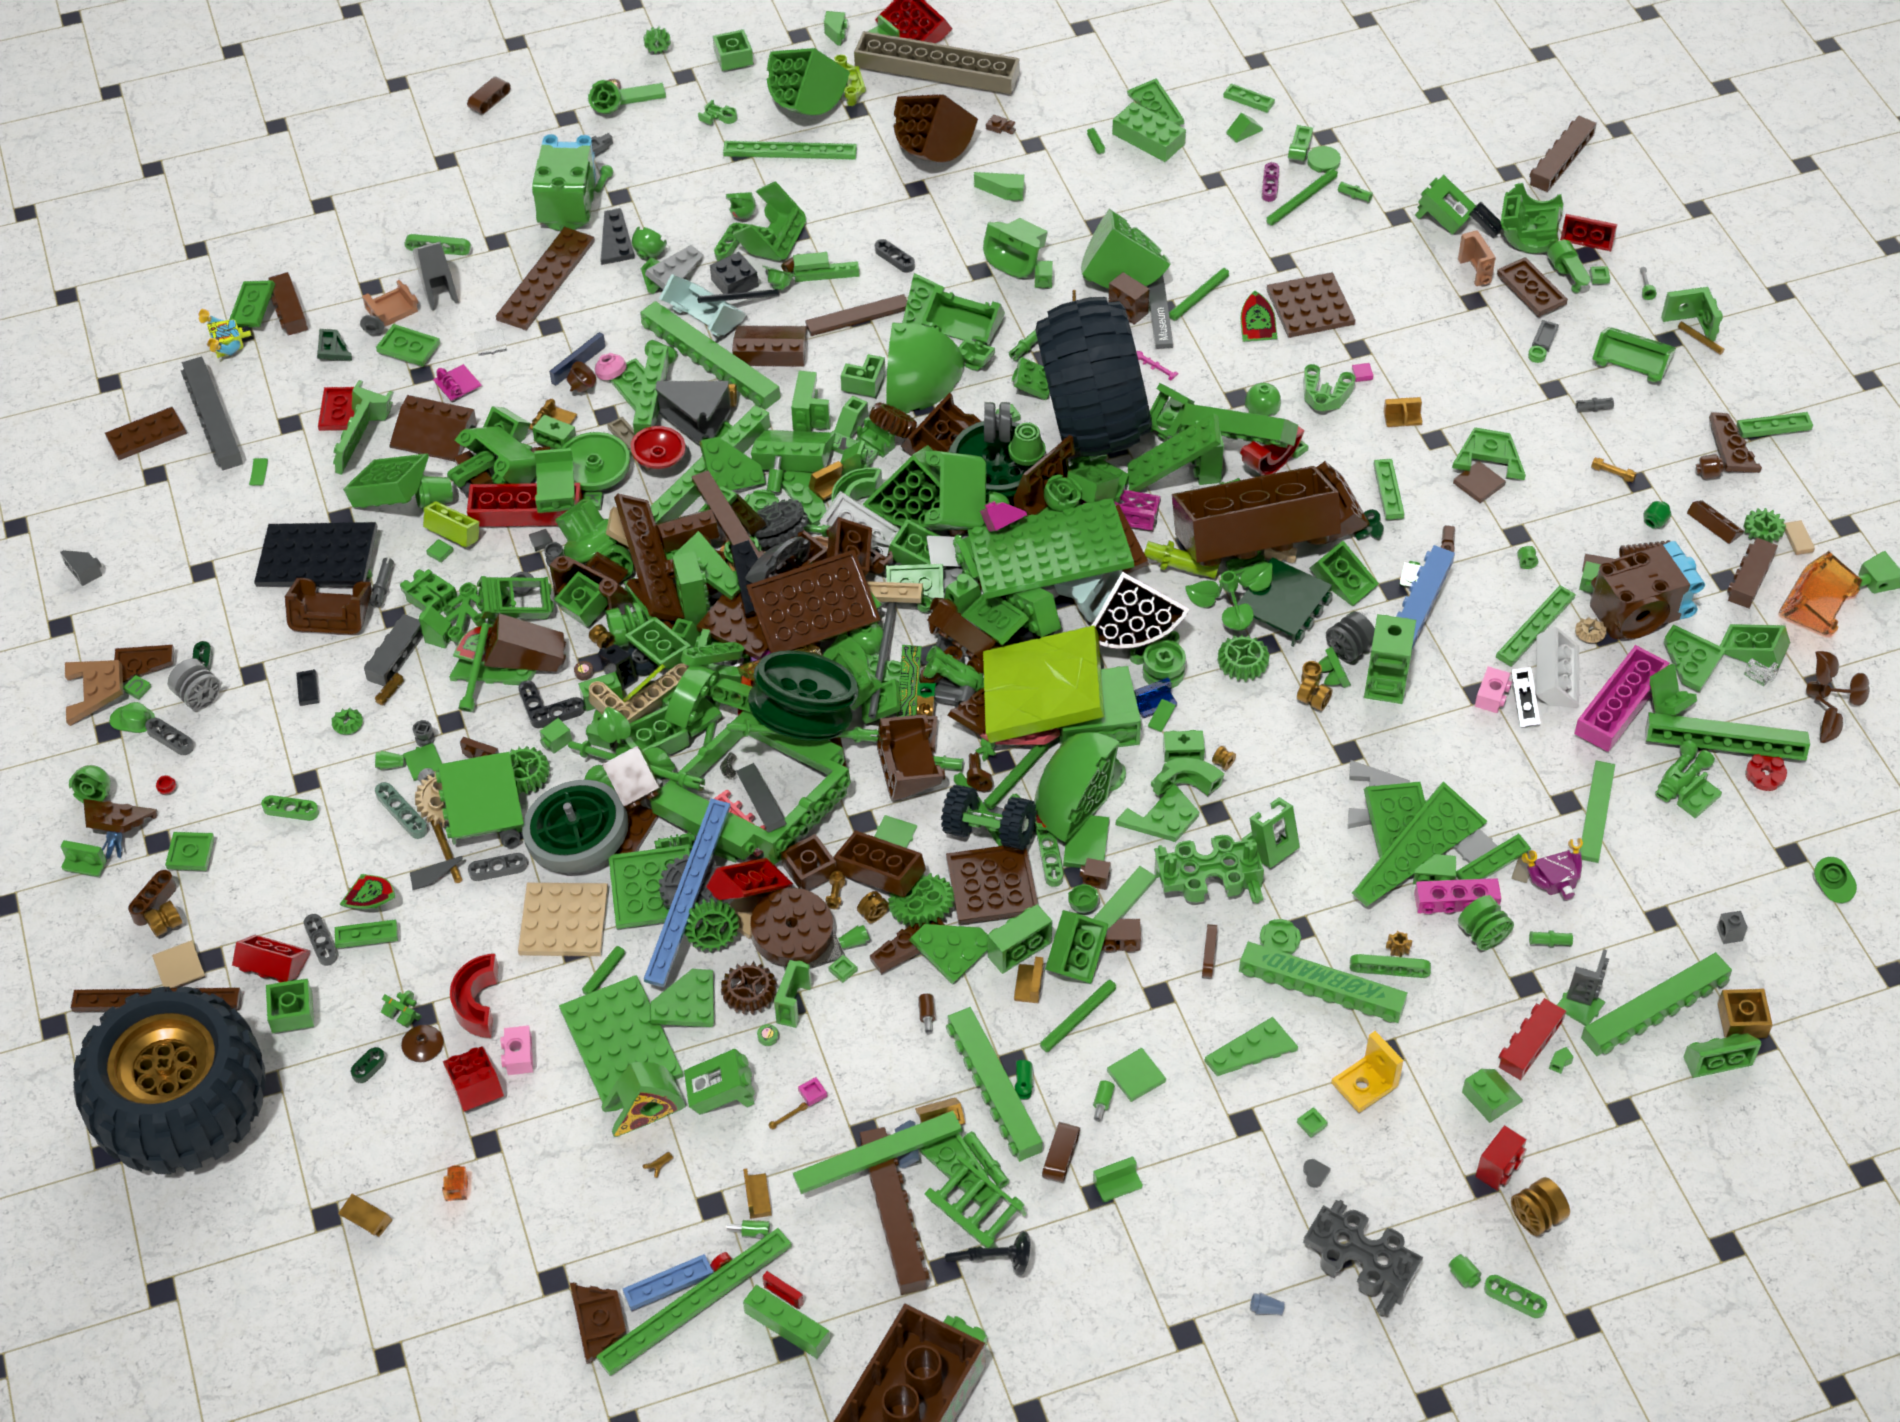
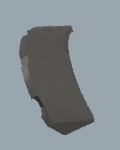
(768, 562)

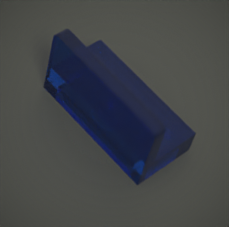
(1151, 695)

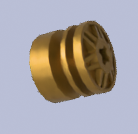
(1540, 1206)

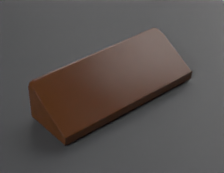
(1714, 521)

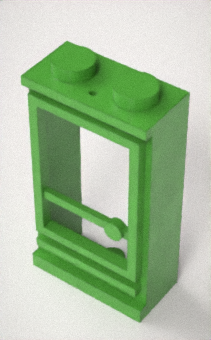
(492, 599)

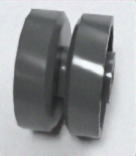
(997, 422)

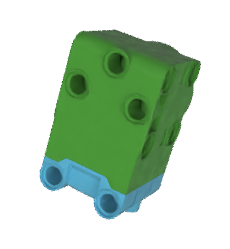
(564, 182)

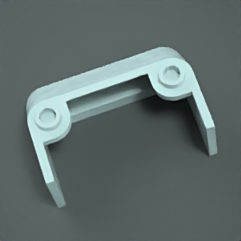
(719, 315)

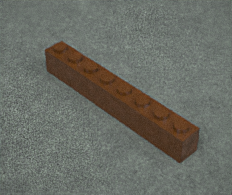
(896, 1220)

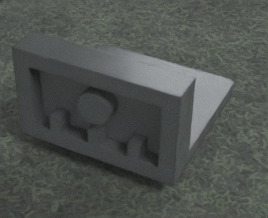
(1585, 982)

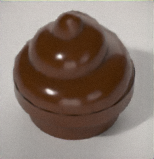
(977, 664)

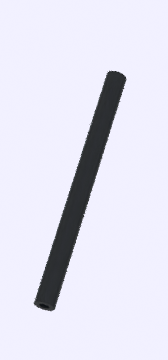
(737, 296)

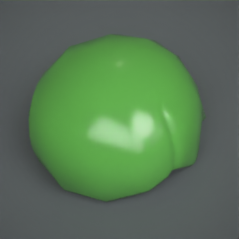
(1083, 898)

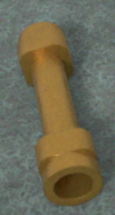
(1598, 464)

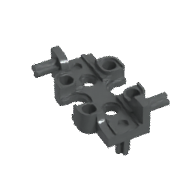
(1390, 1278)

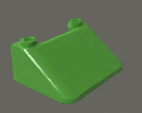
(1633, 353)
(960, 491)

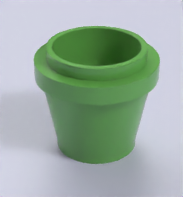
(1027, 445)
(432, 490)

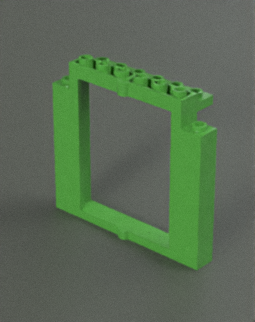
(739, 835)

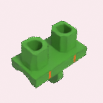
(407, 1014)

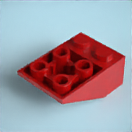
(473, 1078)

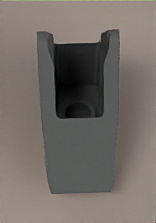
(434, 270)

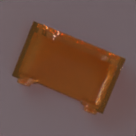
(1820, 594)

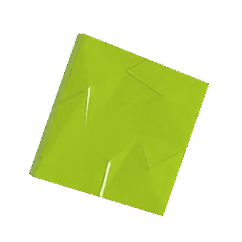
(1042, 684)

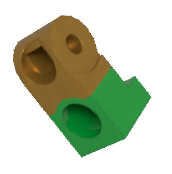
(926, 699)

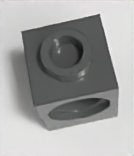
(1732, 927)

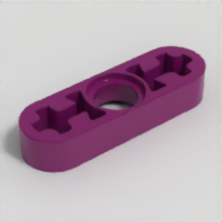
(1270, 177)

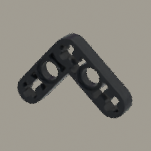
(541, 710)

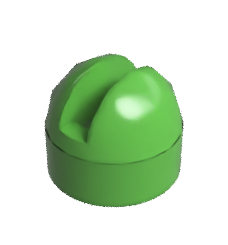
(921, 608)

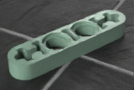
(403, 808)

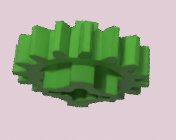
(1764, 525)

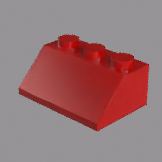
(1589, 232)
(269, 958)

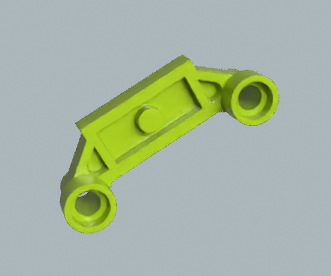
(855, 83)

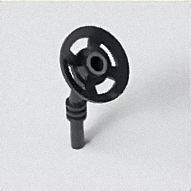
(1013, 1252)

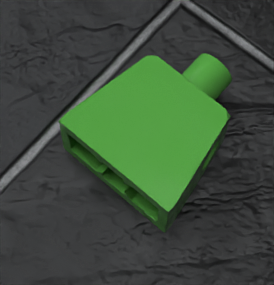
(1880, 573)
(963, 592)

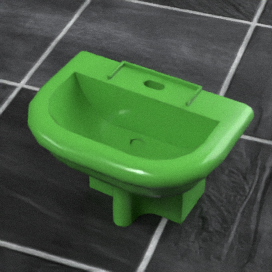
(1013, 246)
(584, 531)

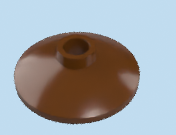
(422, 1050)

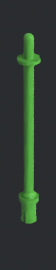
(856, 734)
(684, 779)

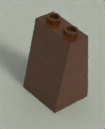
(523, 645)

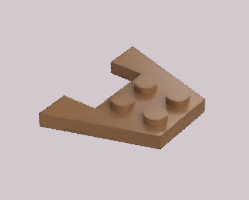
(100, 686)

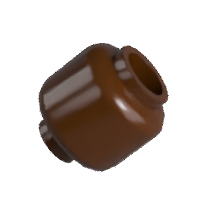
(1710, 466)

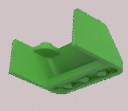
(786, 222)

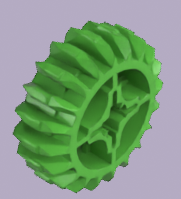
(1243, 653)
(529, 769)
(716, 914)

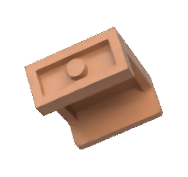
(1475, 250)
(392, 305)

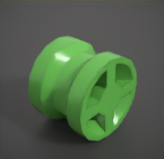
(1527, 557)

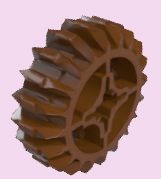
(892, 420)
(751, 977)

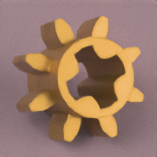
(1398, 944)

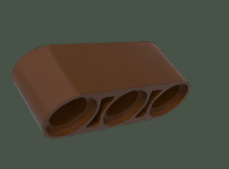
(488, 95)
(153, 895)
(1061, 1152)

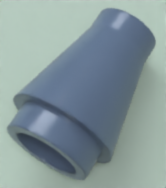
(1265, 1304)

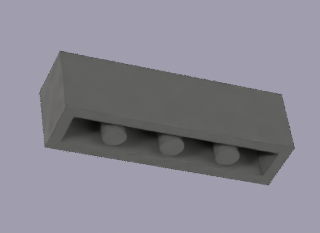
(394, 650)

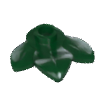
(1375, 528)

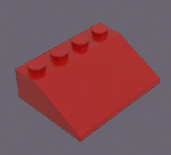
(916, 20)

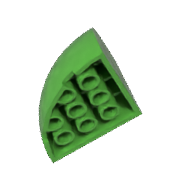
(805, 80)
(1122, 249)
(920, 367)
(908, 492)
(1075, 782)

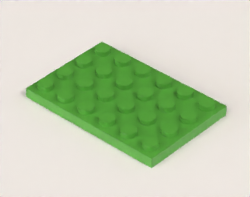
(614, 1031)

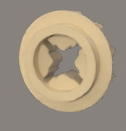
(1595, 635)

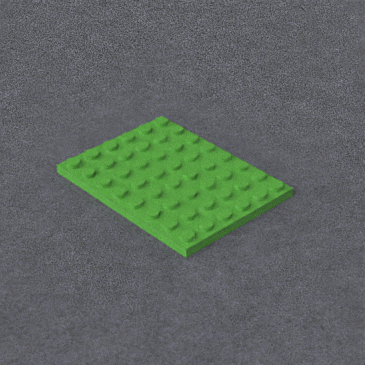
(1050, 549)

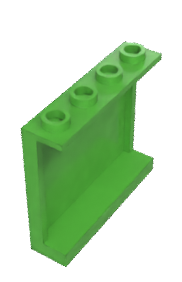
(479, 796)

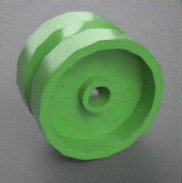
(1162, 661)

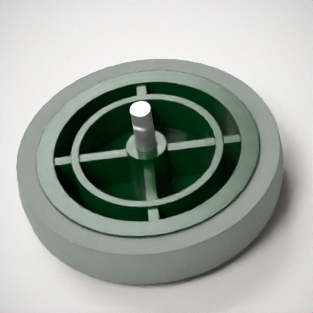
(575, 826)

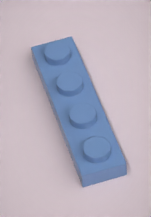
(667, 1282)

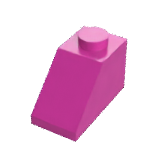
(1000, 514)

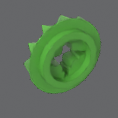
(351, 726)

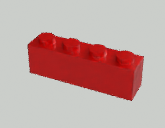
(1531, 1039)

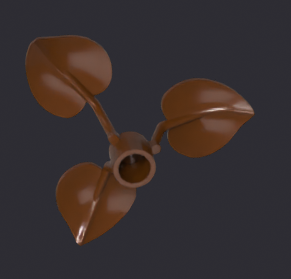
(1827, 668)

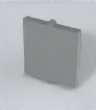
(1474, 846)

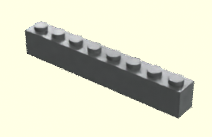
(211, 413)

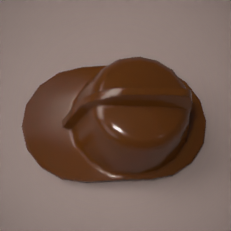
(581, 377)

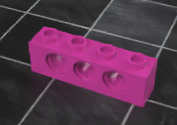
(1448, 890)

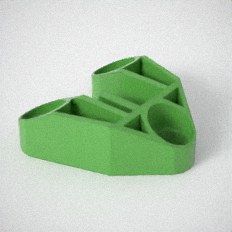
(1324, 400)

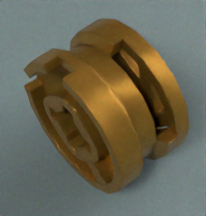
(873, 906)

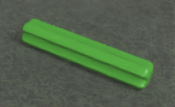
(603, 970)

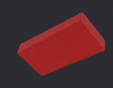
(783, 1290)

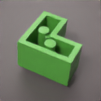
(865, 378)

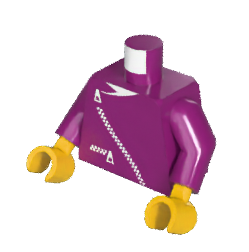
(1556, 872)

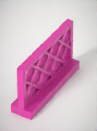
(1139, 517)

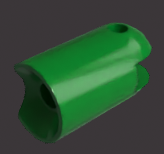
(1024, 1079)

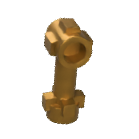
(837, 881)

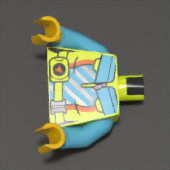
(224, 334)

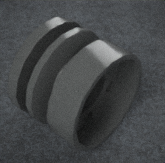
(1351, 636)

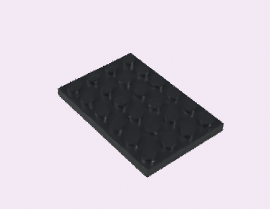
(316, 551)

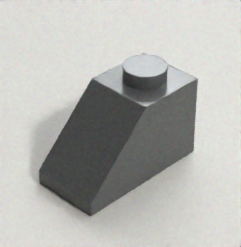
(82, 565)

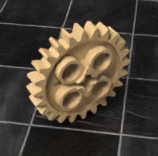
(427, 797)

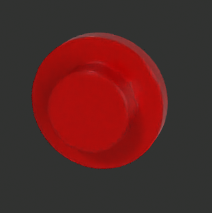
(165, 784)

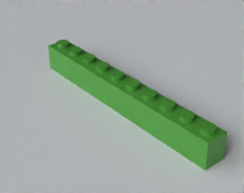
(710, 355)
(683, 491)

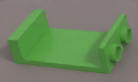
(554, 480)

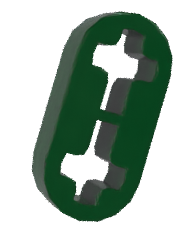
(206, 657)
(368, 1065)

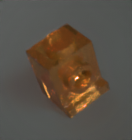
(455, 1183)

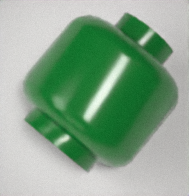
(1657, 514)

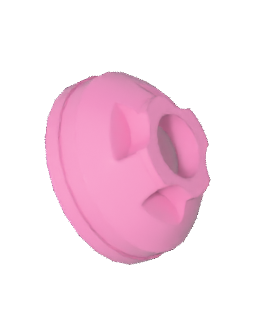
(610, 366)

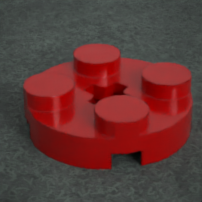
(1764, 782)

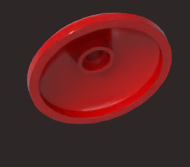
(657, 447)

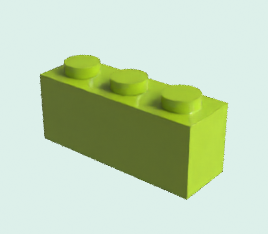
(451, 524)

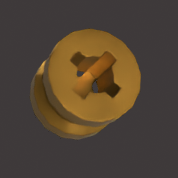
(1224, 757)

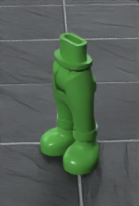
(952, 669)
(1675, 779)

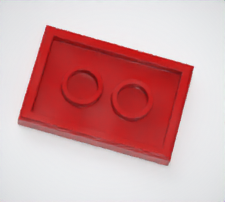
(335, 409)

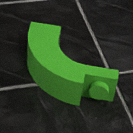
(1189, 771)

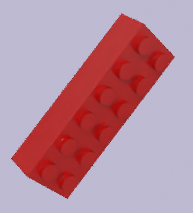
(510, 505)

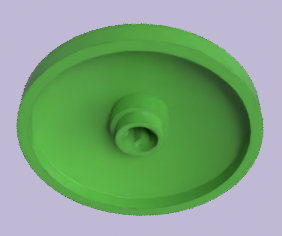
(598, 460)

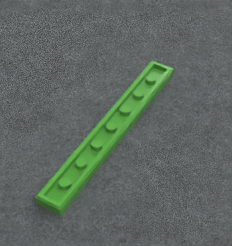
(789, 150)
(877, 1152)

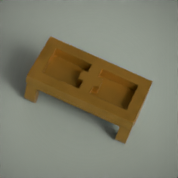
(365, 1215)

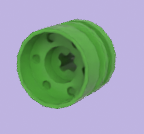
(621, 624)
(1485, 922)

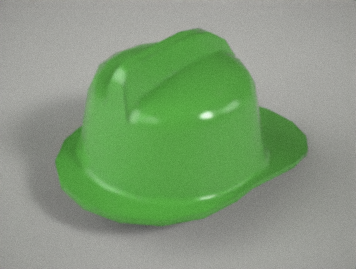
(779, 279)
(131, 717)
(1835, 879)

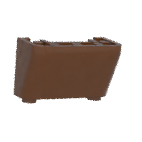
(1351, 514)
(565, 568)
(326, 611)
(907, 756)

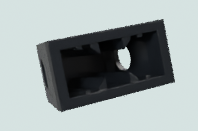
(619, 661)

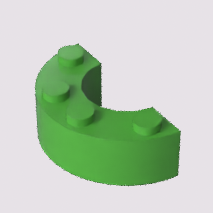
(858, 483)
(691, 688)

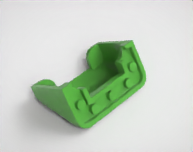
(963, 317)
(515, 460)

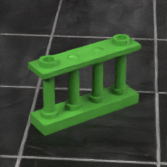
(955, 1210)

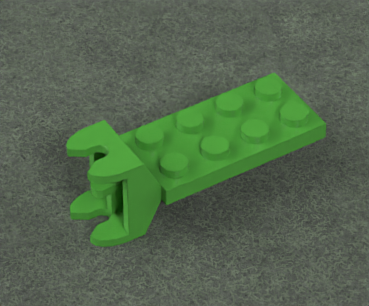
(367, 407)

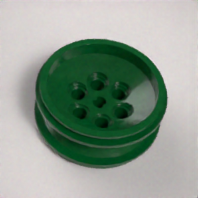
(1001, 471)
(803, 695)

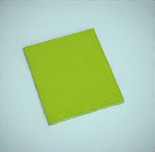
(643, 683)

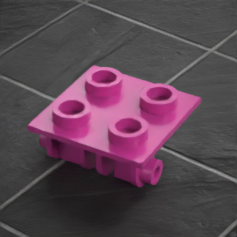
(456, 381)

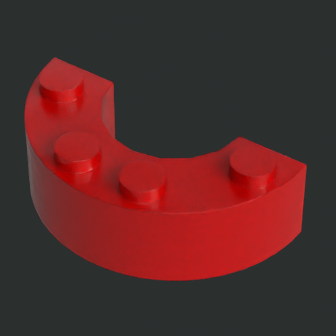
(1268, 458)
(463, 990)

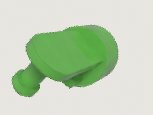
(1567, 262)

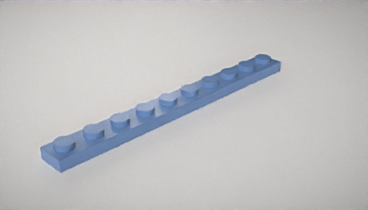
(687, 893)

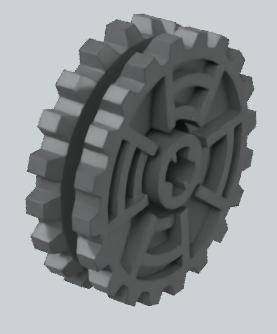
(782, 522)
(672, 878)

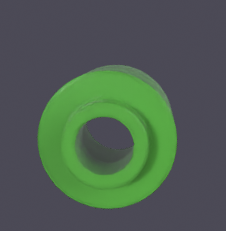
(1465, 1271)

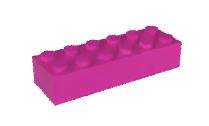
(1619, 699)

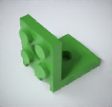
(1697, 304)

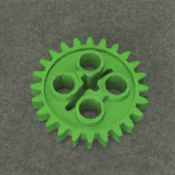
(923, 902)

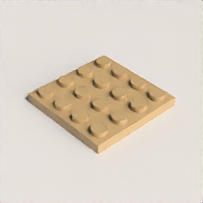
(563, 919)

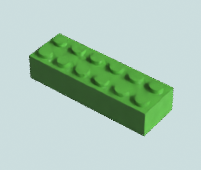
(1245, 425)

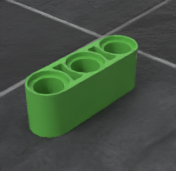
(730, 693)

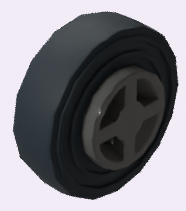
(642, 663)

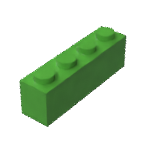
(786, 1321)

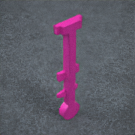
(1172, 375)

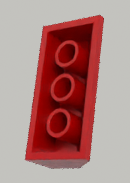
(747, 879)

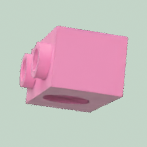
(1492, 690)
(522, 1060)

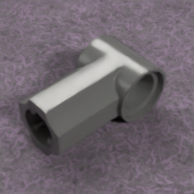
(953, 695)

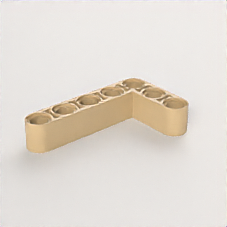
(601, 696)

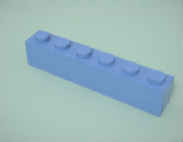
(1427, 587)

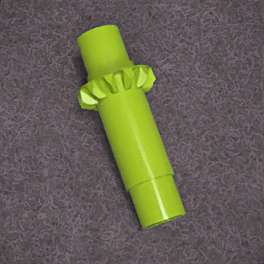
(1179, 559)

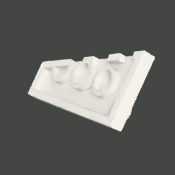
(849, 509)

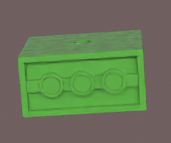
(1120, 707)

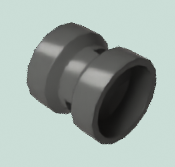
(553, 551)
(423, 733)

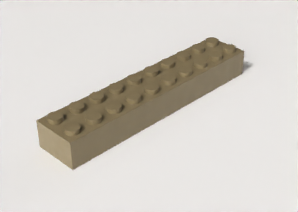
(937, 62)

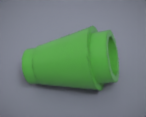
(388, 760)
(854, 937)

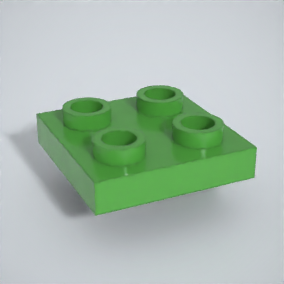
(1031, 378)

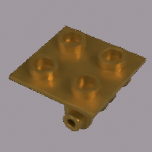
(552, 411)

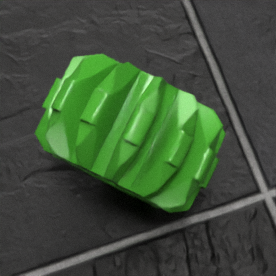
(657, 40)

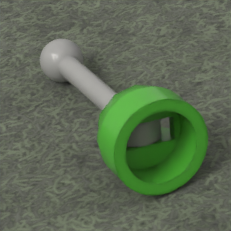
(1647, 288)

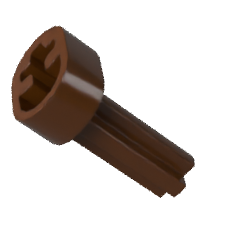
(976, 774)

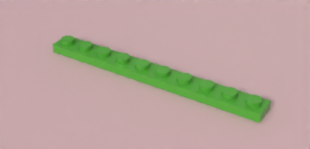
(693, 1301)

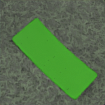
(258, 471)

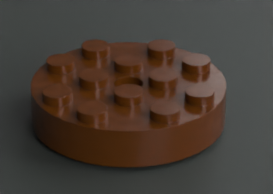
(805, 913)

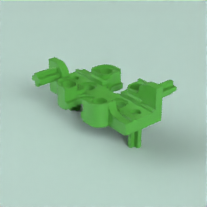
(1246, 870)

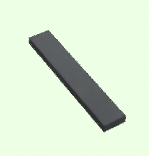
(761, 797)

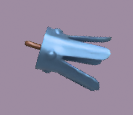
(113, 839)

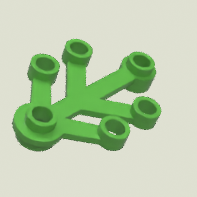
(467, 593)

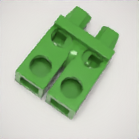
(428, 590)

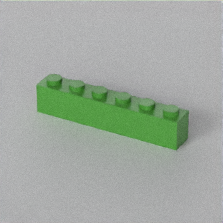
(648, 404)

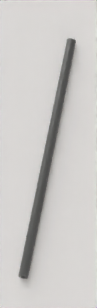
(882, 656)

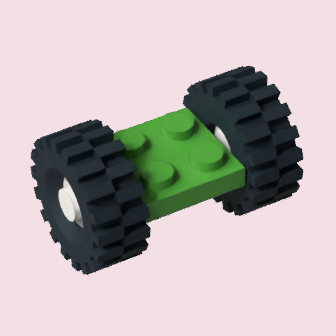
(1014, 823)

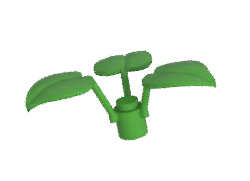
(1236, 617)
(614, 727)

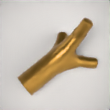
(658, 1163)

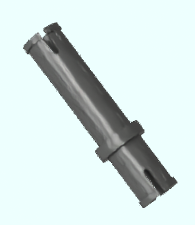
(380, 587)

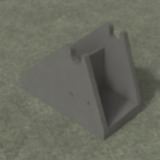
(695, 406)

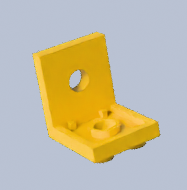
(1378, 1069)

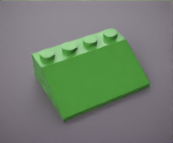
(798, 449)
(387, 481)

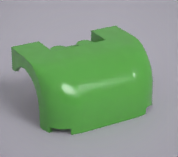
(1529, 222)

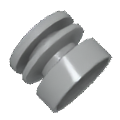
(194, 684)

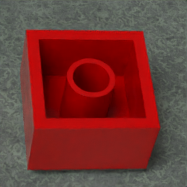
(1501, 1158)

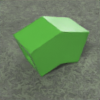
(1561, 1059)

